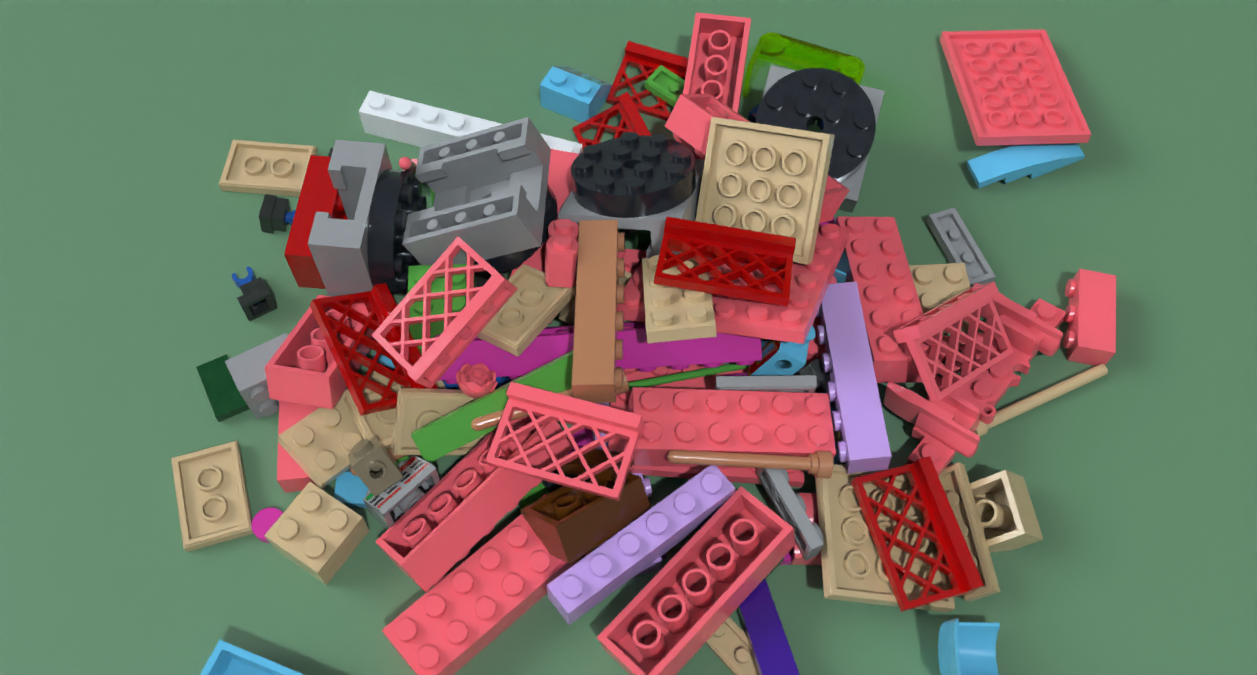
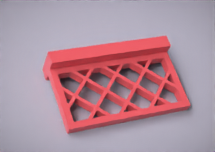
(949, 318)
(457, 333)
(574, 412)

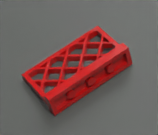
(646, 59)
(630, 117)
(728, 247)
(379, 306)
(942, 531)

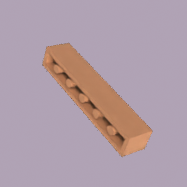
(597, 313)

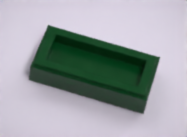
(221, 389)

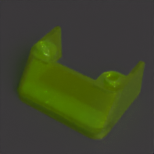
(798, 56)

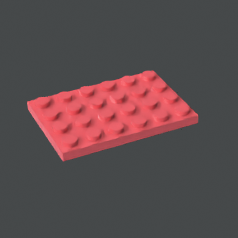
(1013, 88)

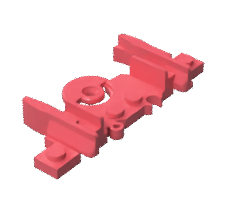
(951, 422)

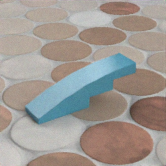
(1022, 160)

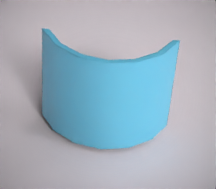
(967, 648)

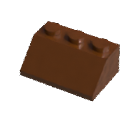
(579, 521)

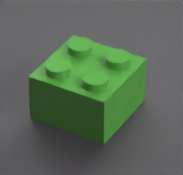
(437, 305)

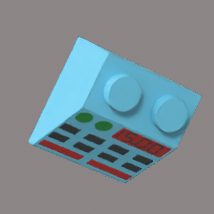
(573, 93)

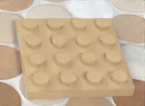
(766, 180)
(849, 556)

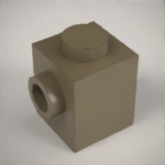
(374, 465)

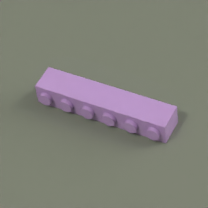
(853, 381)
(639, 544)

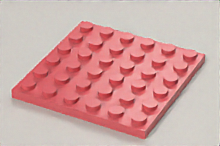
(760, 318)

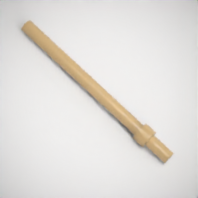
(1043, 397)

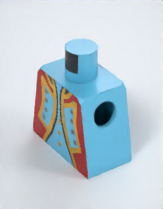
(781, 357)

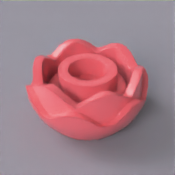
(476, 380)

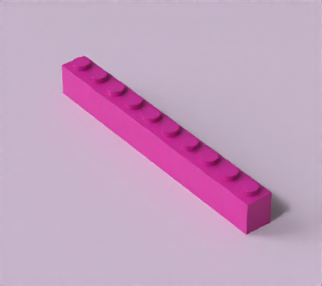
(636, 352)

